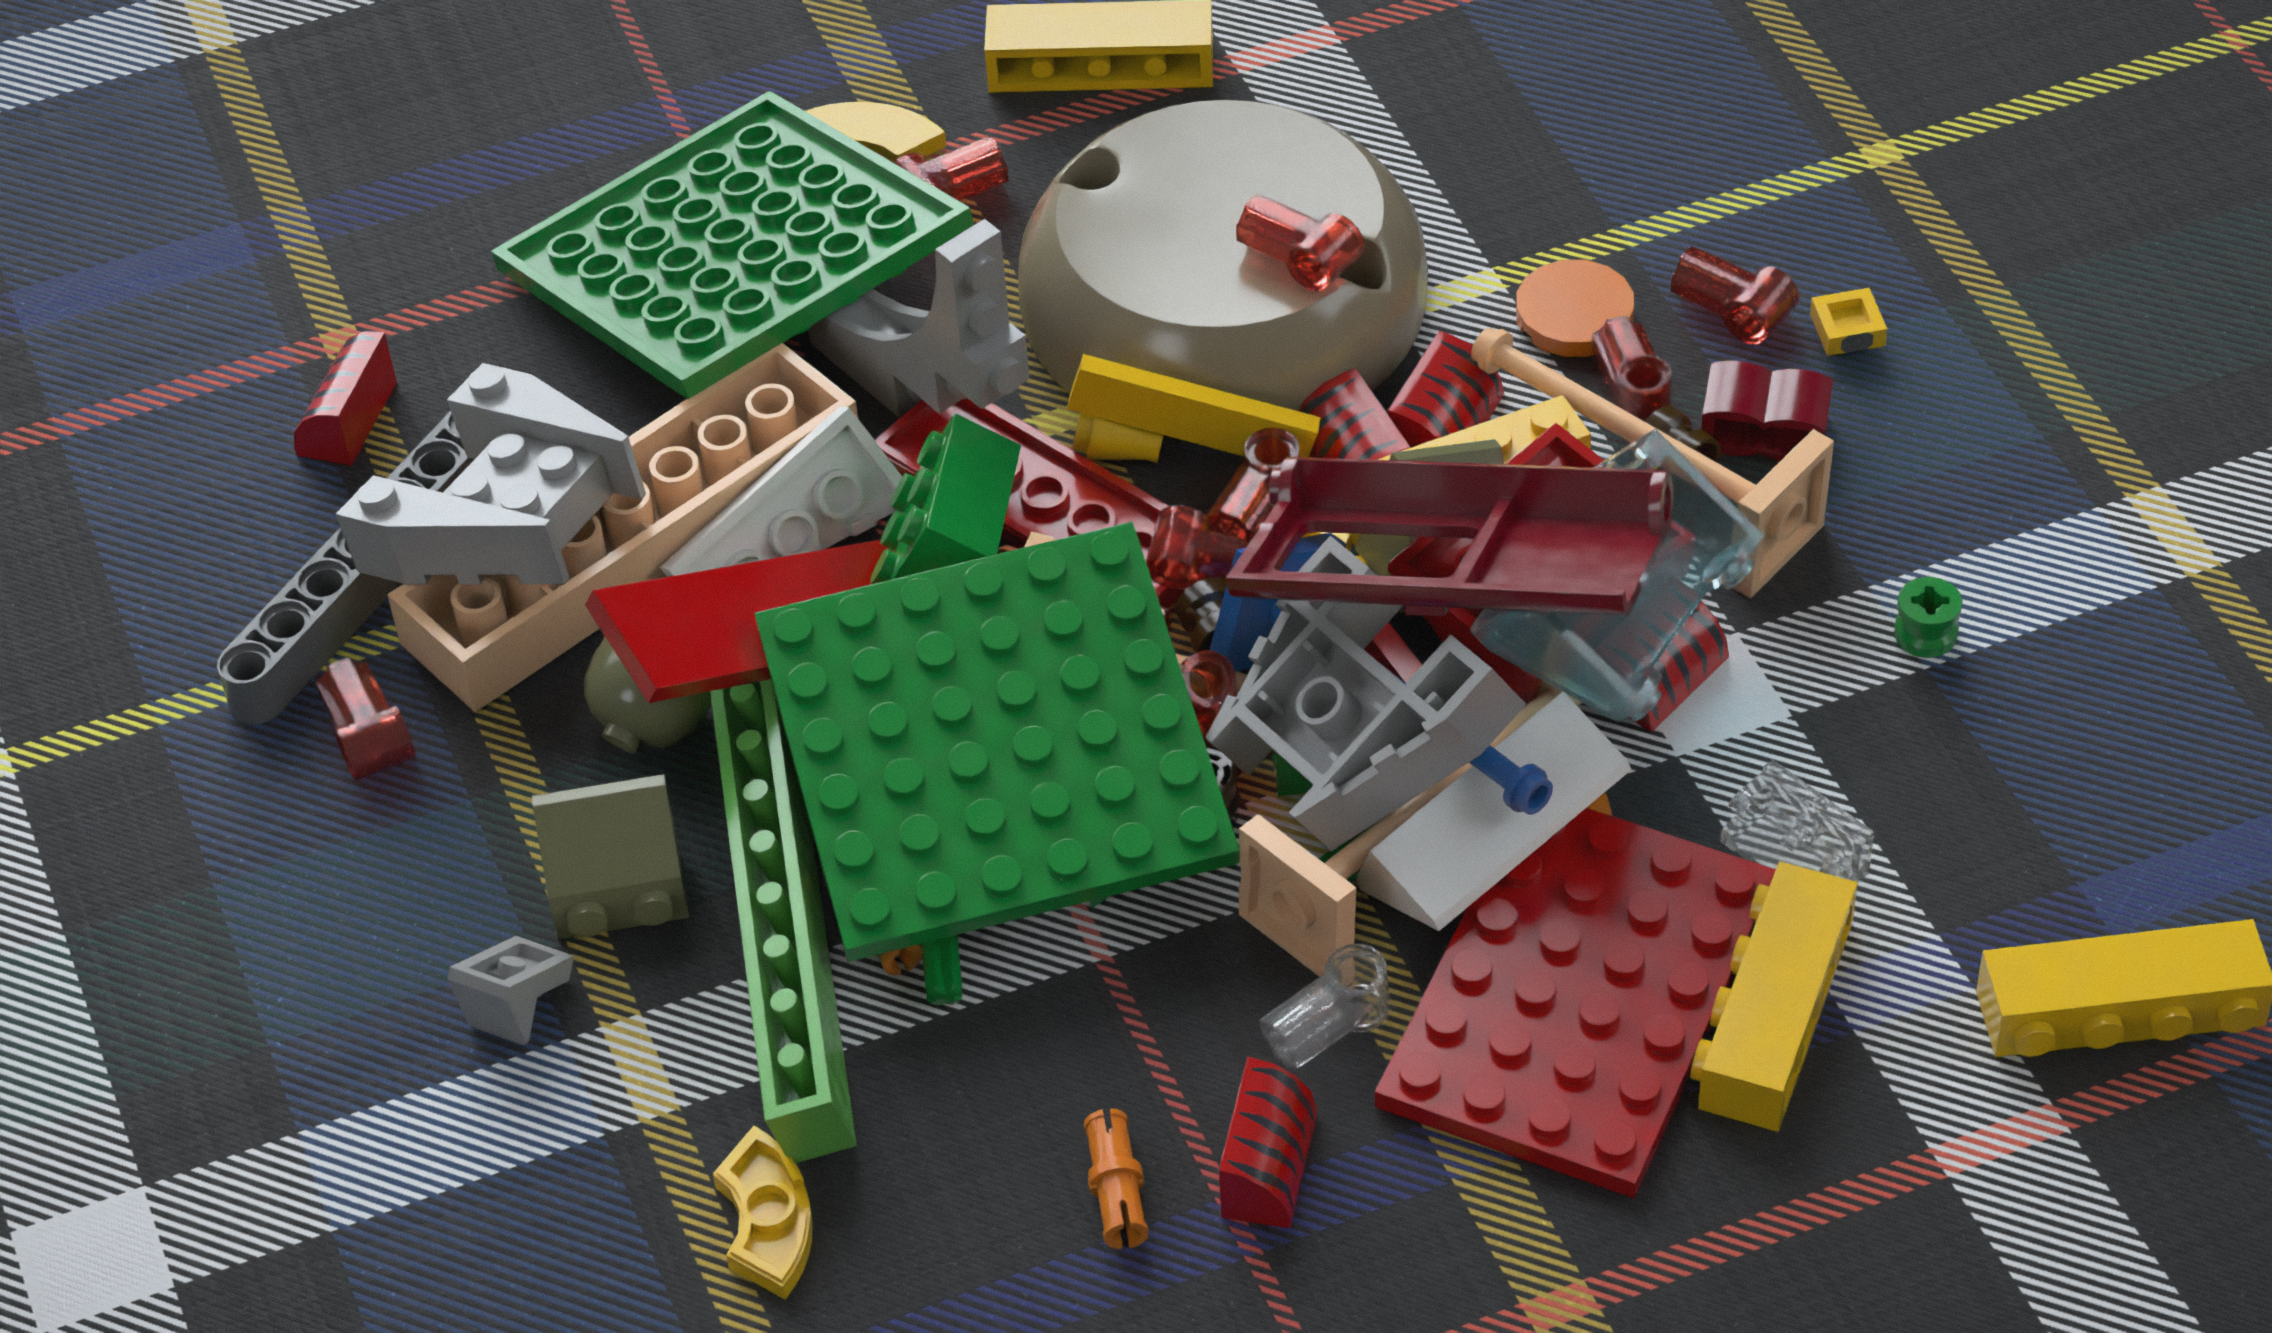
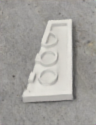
(806, 502)

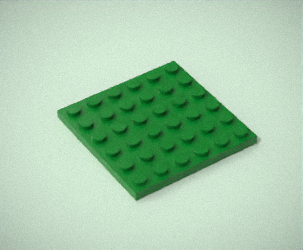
(731, 242)
(994, 741)

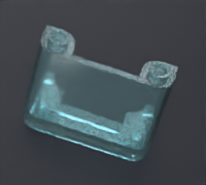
(1613, 657)

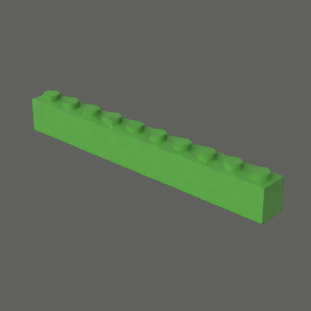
(782, 928)

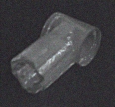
(1330, 1007)

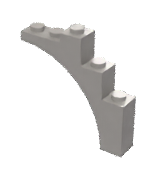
(938, 354)

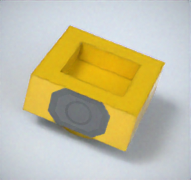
(1848, 321)

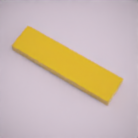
(1181, 407)

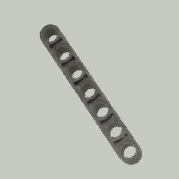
(322, 602)

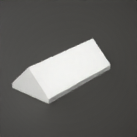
(1469, 835)

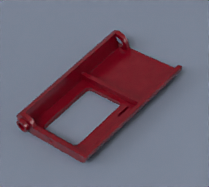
(1539, 533)

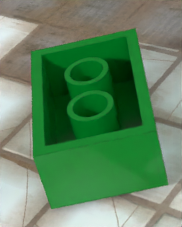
(953, 502)

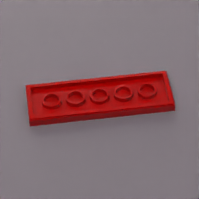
(1052, 487)
(701, 626)

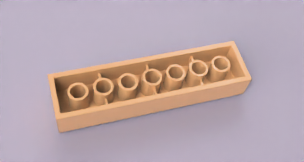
(691, 467)

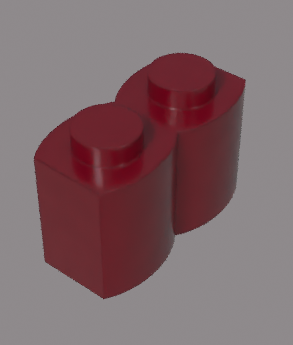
(1762, 409)

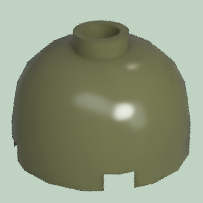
(627, 714)

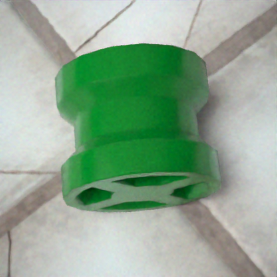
(1927, 617)

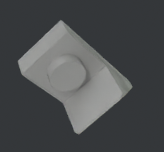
(503, 984)

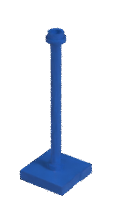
(1246, 619)

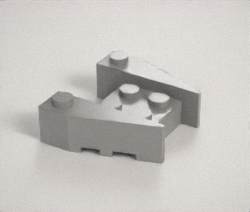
(528, 492)
(1349, 719)

